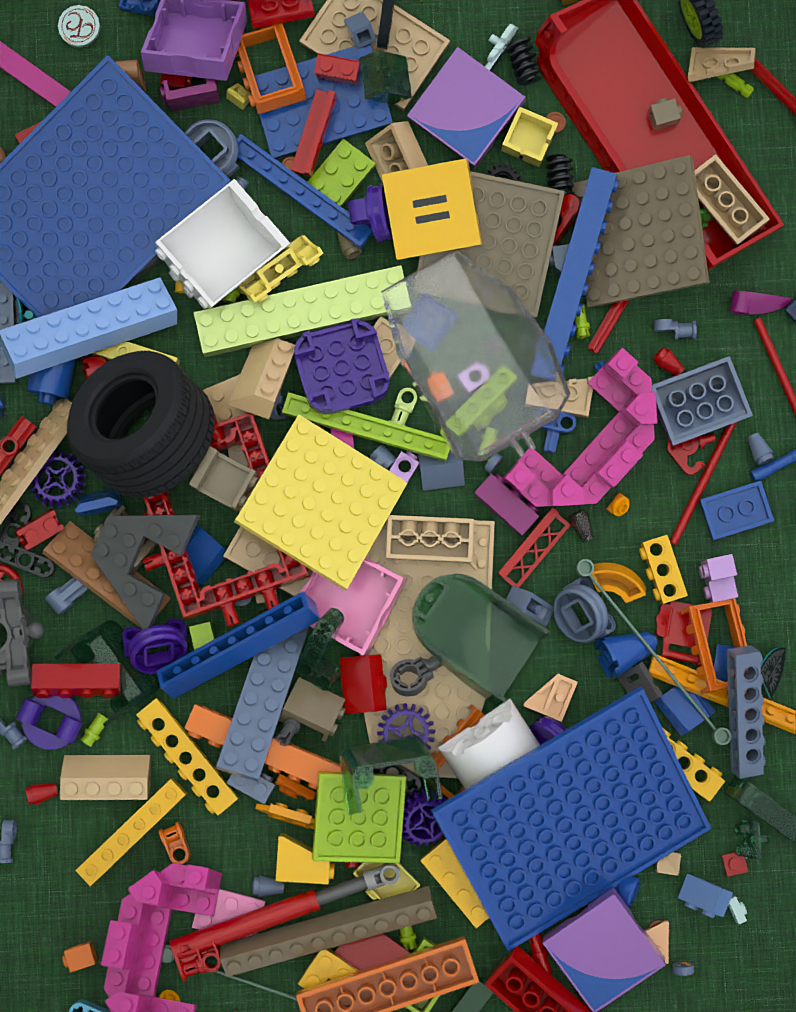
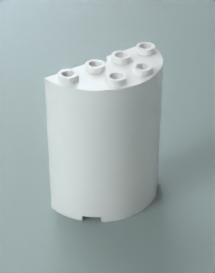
(220, 245)
(489, 745)

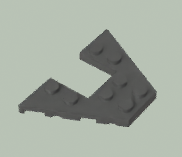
(120, 546)

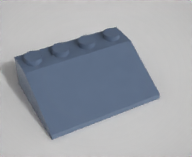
(700, 401)

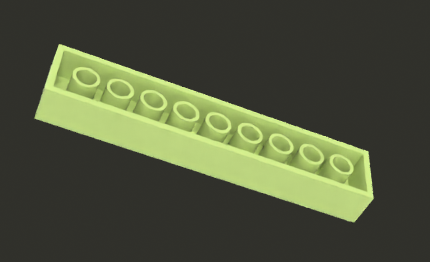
(294, 312)

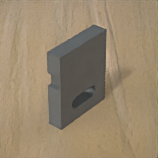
(645, 681)

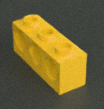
(667, 559)

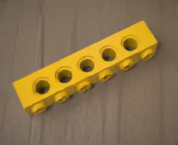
(157, 709)
(712, 780)
(131, 831)

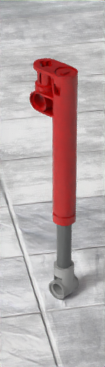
(193, 948)

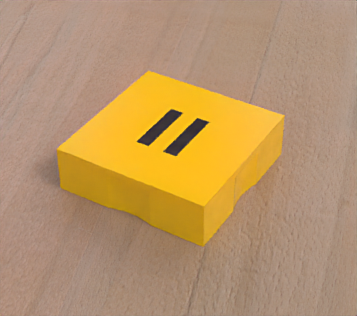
(432, 209)

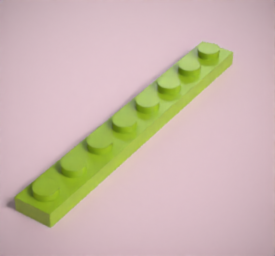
(370, 428)

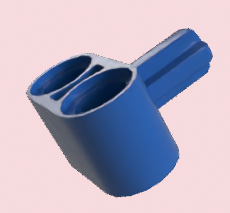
(554, 429)

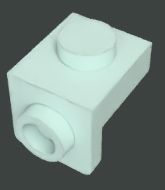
(737, 909)

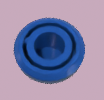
(628, 889)

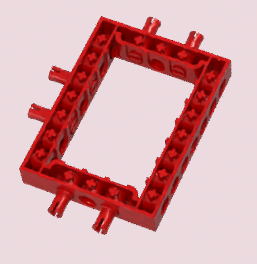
(224, 595)

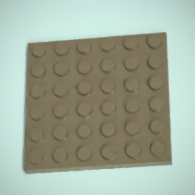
(516, 234)
(650, 235)

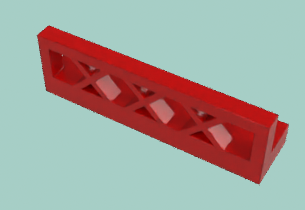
(314, 132)
(530, 540)

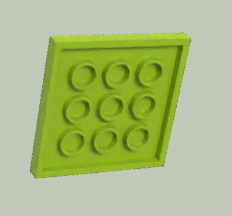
(363, 836)

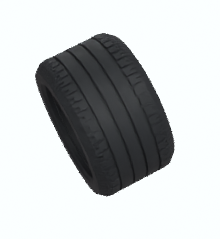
(164, 448)

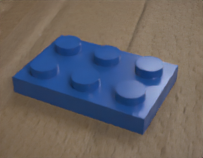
(736, 510)

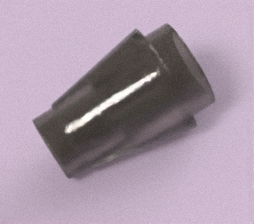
(581, 524)

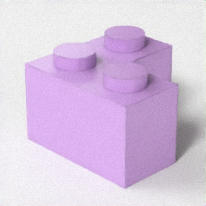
(719, 578)

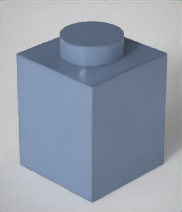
(360, 30)

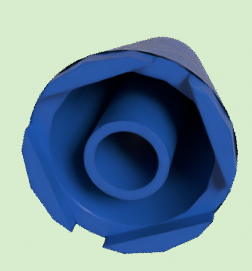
(623, 652)

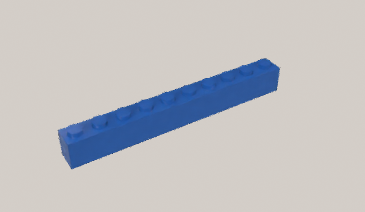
(578, 260)

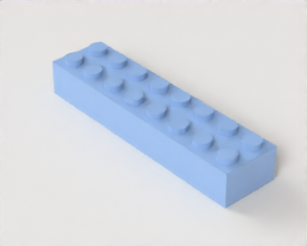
(88, 327)

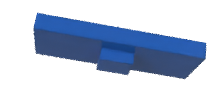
(720, 662)

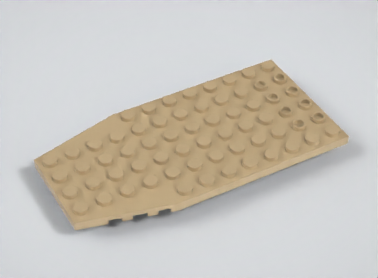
(421, 552)

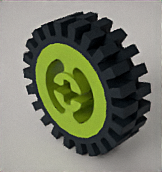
(702, 21)

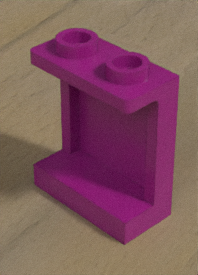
(190, 96)

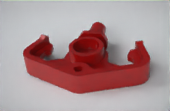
(682, 450)

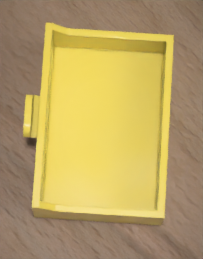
(404, 884)

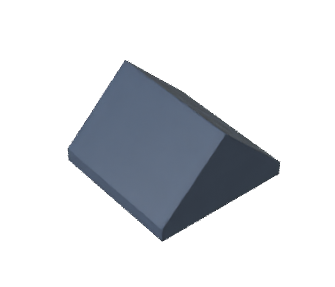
(441, 474)

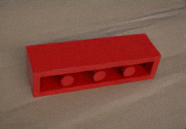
(76, 680)

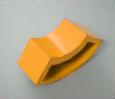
(619, 580)

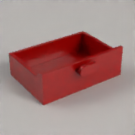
(363, 684)

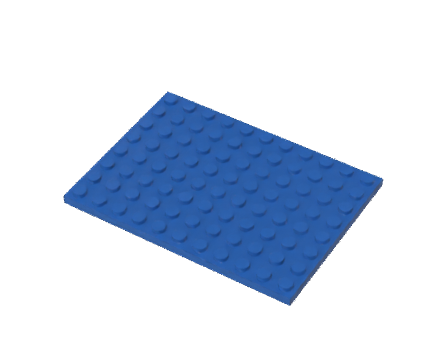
(95, 193)
(572, 818)

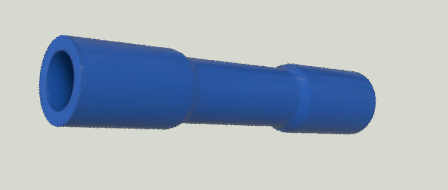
(769, 468)

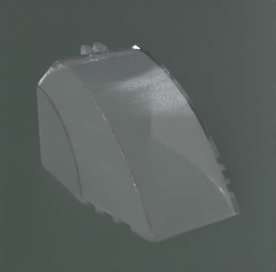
(474, 357)

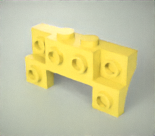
(284, 264)

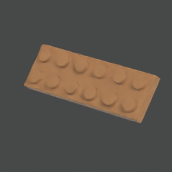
(73, 551)

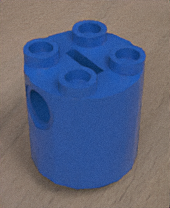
(52, 382)

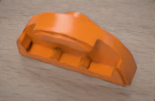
(293, 788)

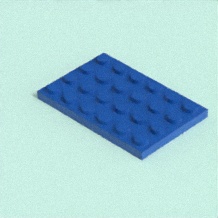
(350, 114)

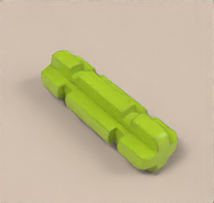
(737, 84)

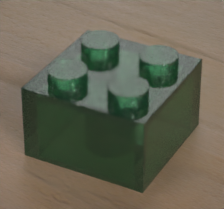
(385, 77)

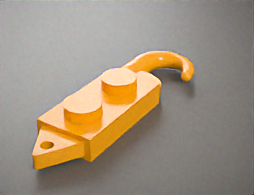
(281, 812)

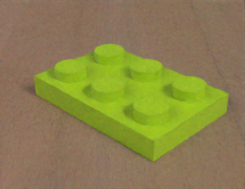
(342, 173)

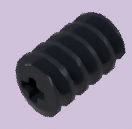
(522, 61)
(558, 173)

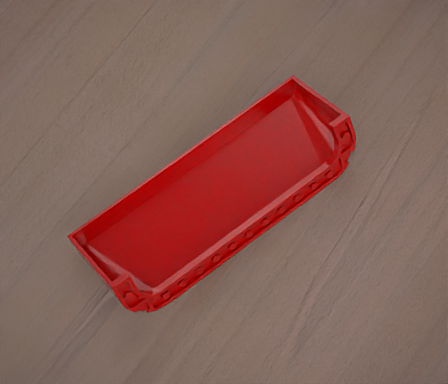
(608, 72)

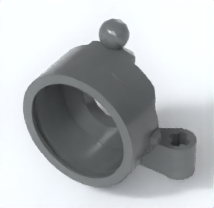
(20, 634)

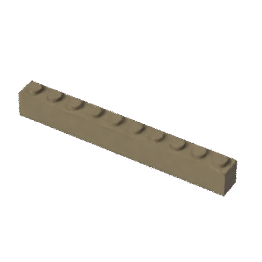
(327, 931)

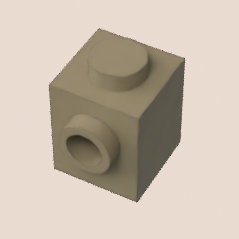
(664, 113)

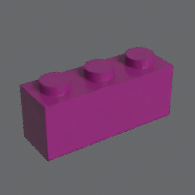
(506, 504)

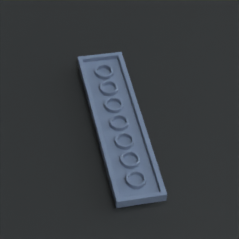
(260, 708)

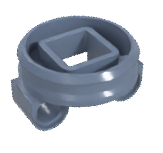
(201, 132)
(600, 621)

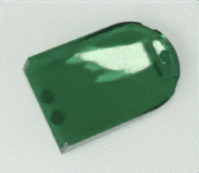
(475, 633)

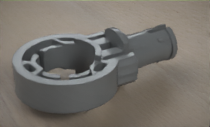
(419, 666)

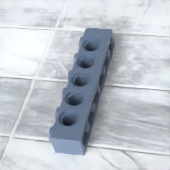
(739, 723)

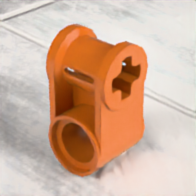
(174, 842)

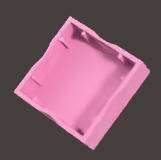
(363, 604)

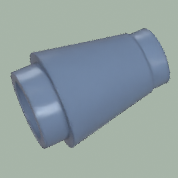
(760, 450)
(266, 886)

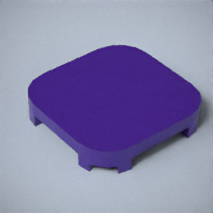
(341, 367)

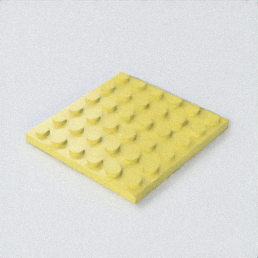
(321, 502)

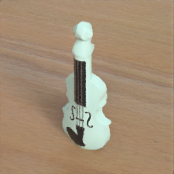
(500, 45)

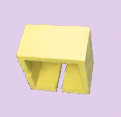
(529, 136)

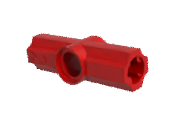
(19, 435)

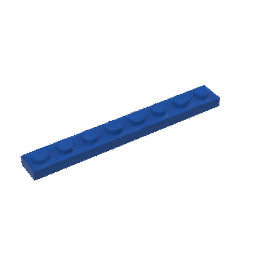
(301, 192)

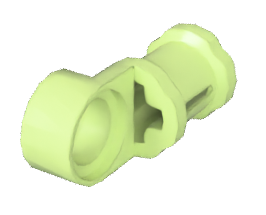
(404, 408)

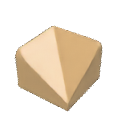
(669, 864)

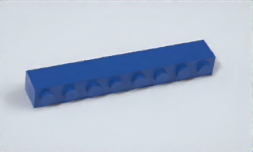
(238, 645)

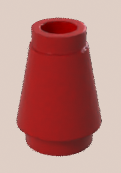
(667, 360)
(40, 792)

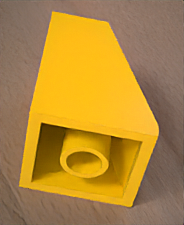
(296, 863)

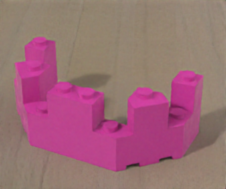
(608, 455)
(139, 936)

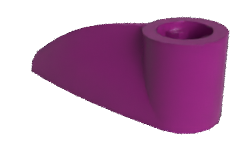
(756, 303)

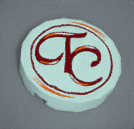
(79, 26)

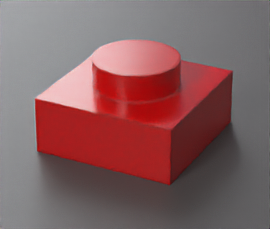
(733, 864)

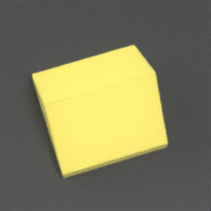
(238, 95)

